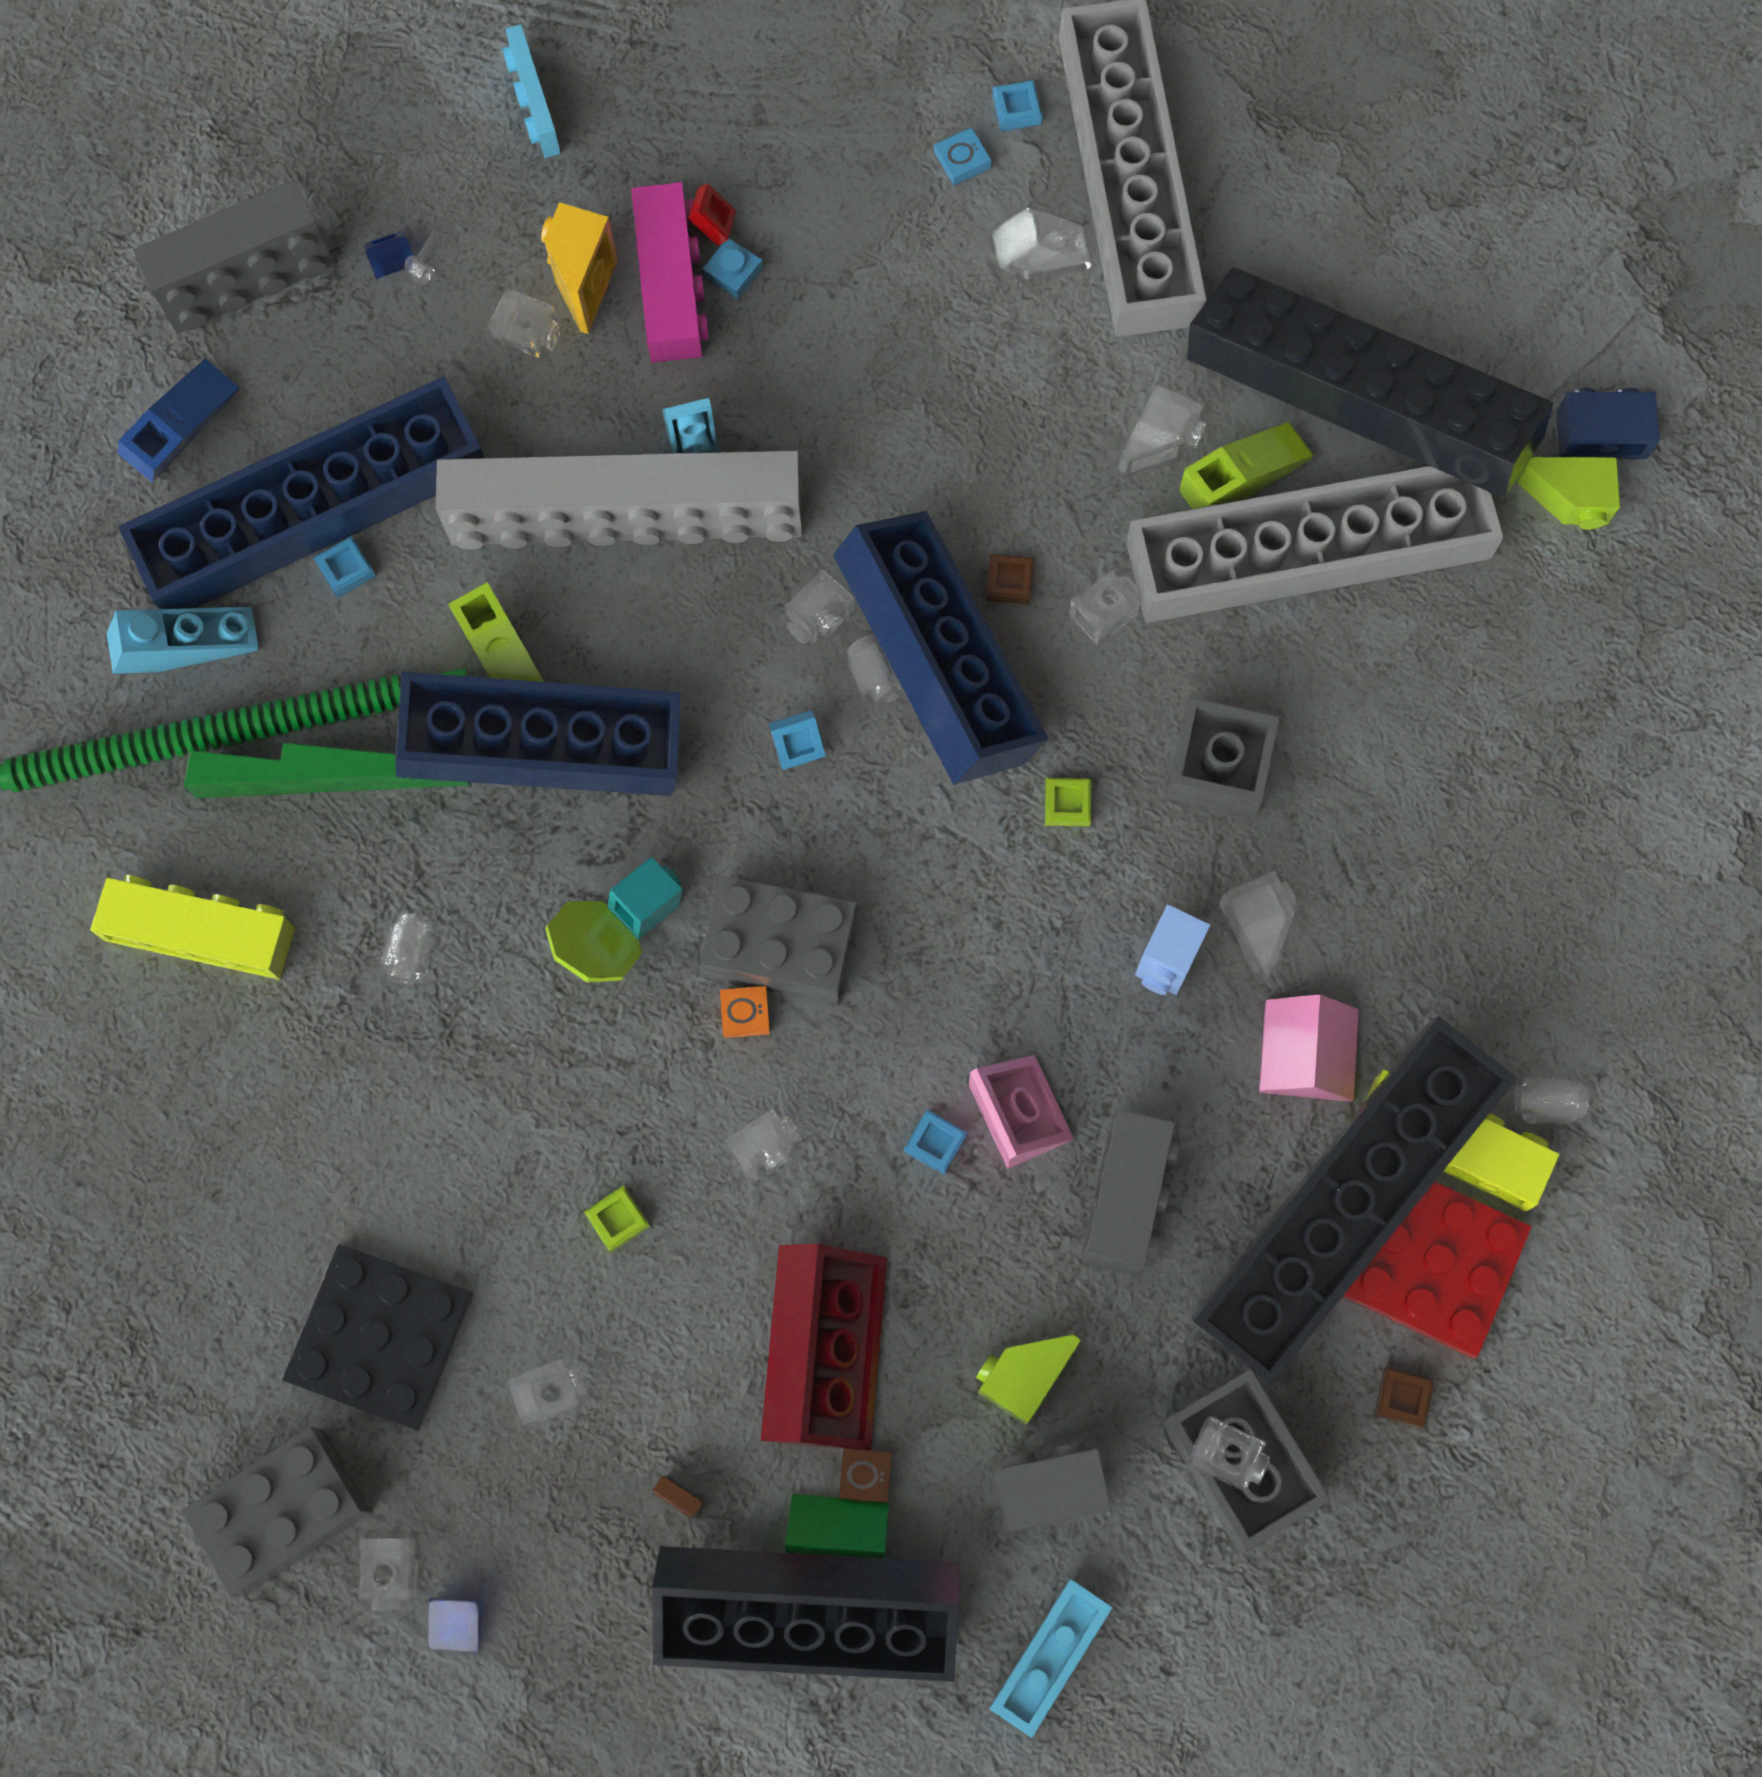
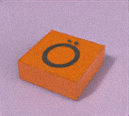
(744, 1012)

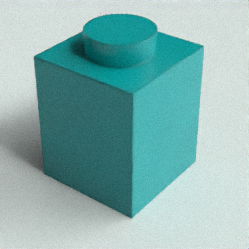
(645, 897)

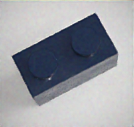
(1608, 424)

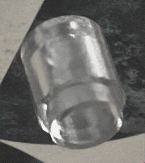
(872, 671)
(408, 948)
(1551, 1100)

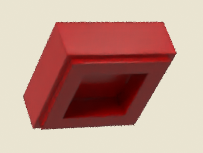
(712, 214)

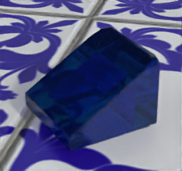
(455, 1624)

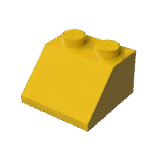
(581, 259)

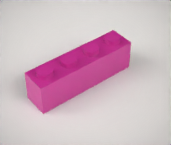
(667, 274)

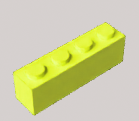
(193, 927)
(1501, 1161)

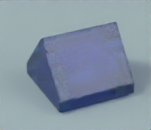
(388, 254)

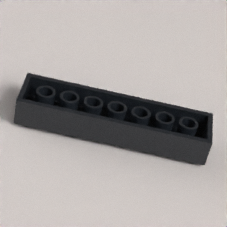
(1369, 381)
(1353, 1199)

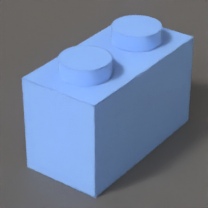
(1171, 951)

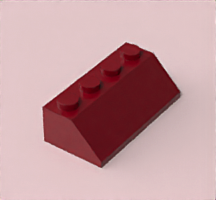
(824, 1347)

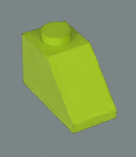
(1574, 488)
(1025, 1375)

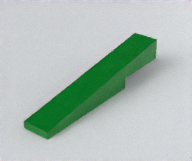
(297, 772)

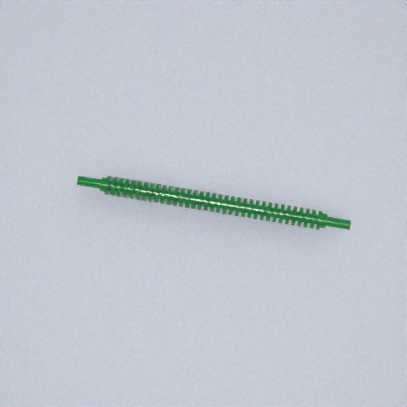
(165, 741)

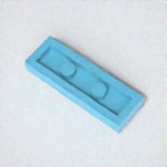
(530, 92)
(1050, 1658)

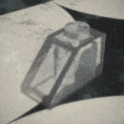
(1041, 245)
(1162, 433)
(1260, 921)

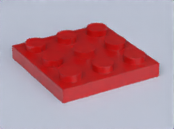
(1444, 1269)

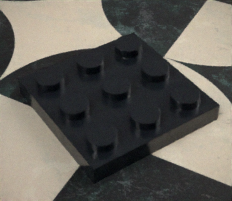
(377, 1337)

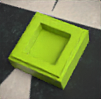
(1068, 802)
(617, 1219)

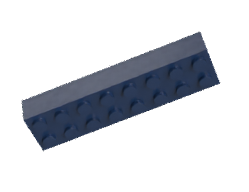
(299, 499)

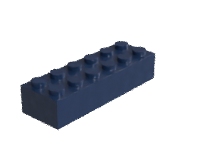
(940, 646)
(537, 734)

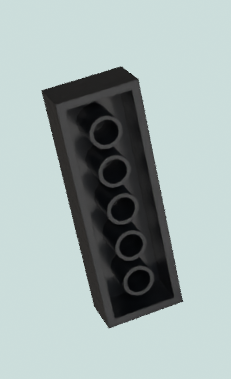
(805, 1613)

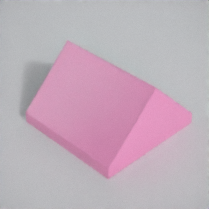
(1309, 1048)
(1019, 1109)

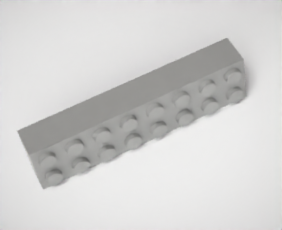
(1131, 167)
(620, 498)
(1309, 541)

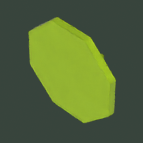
(592, 942)

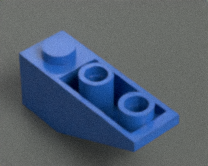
(176, 419)

